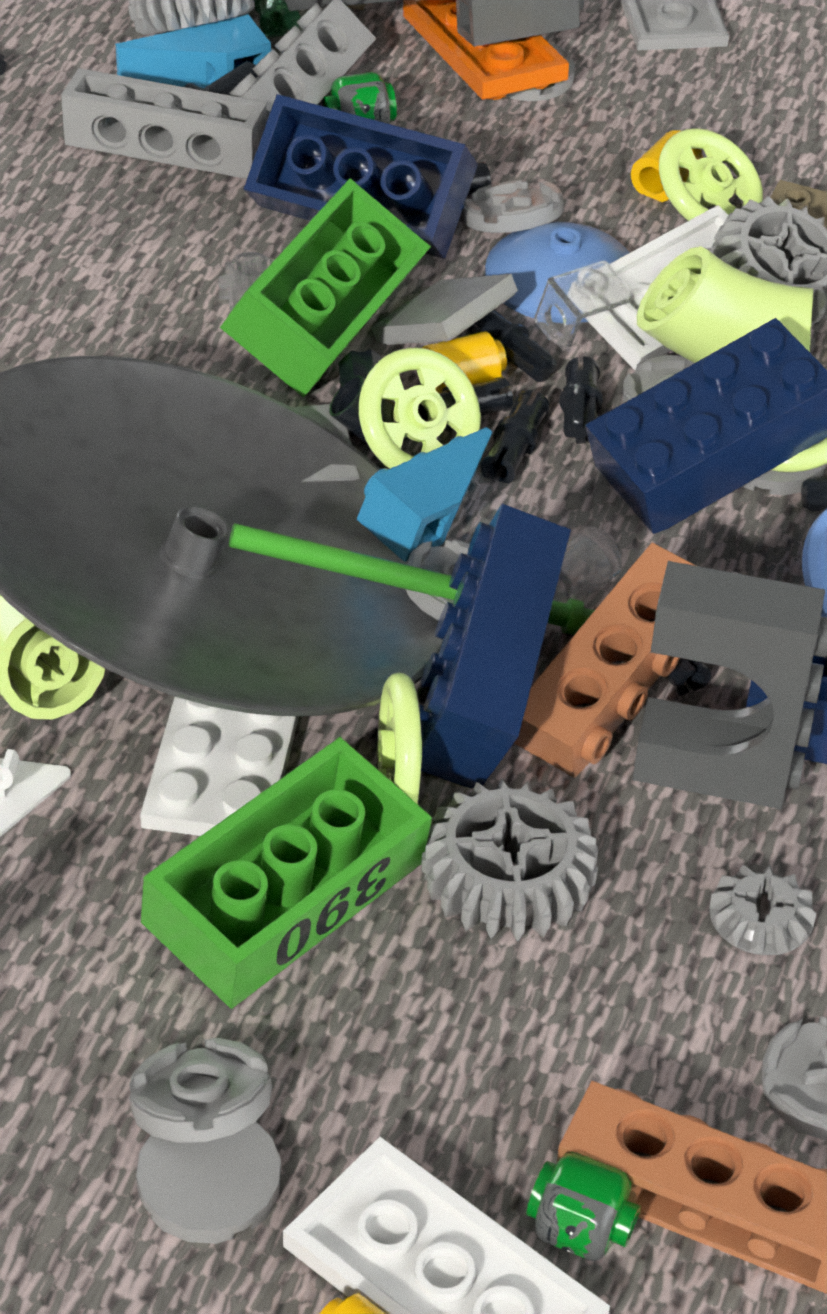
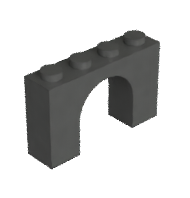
(504, 20)
(767, 635)

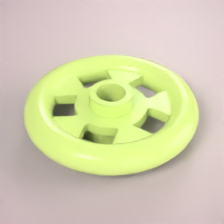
(708, 179)
(385, 383)
(400, 735)

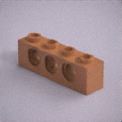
(585, 673)
(721, 1215)

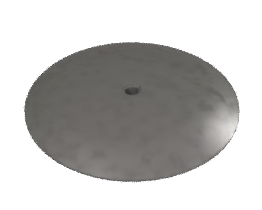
(123, 524)

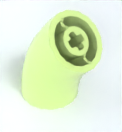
(707, 304)
(39, 672)

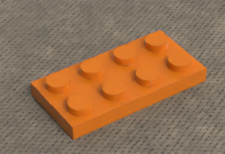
(489, 68)

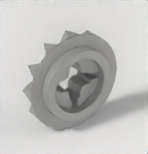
(736, 917)

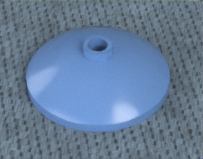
(545, 253)

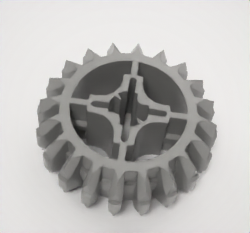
(170, 15)
(777, 247)
(476, 876)

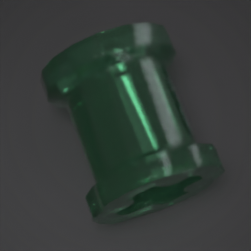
(275, 17)

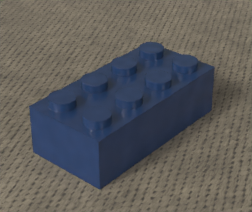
(317, 149)
(712, 426)
(489, 645)

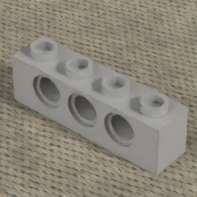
(308, 58)
(162, 122)

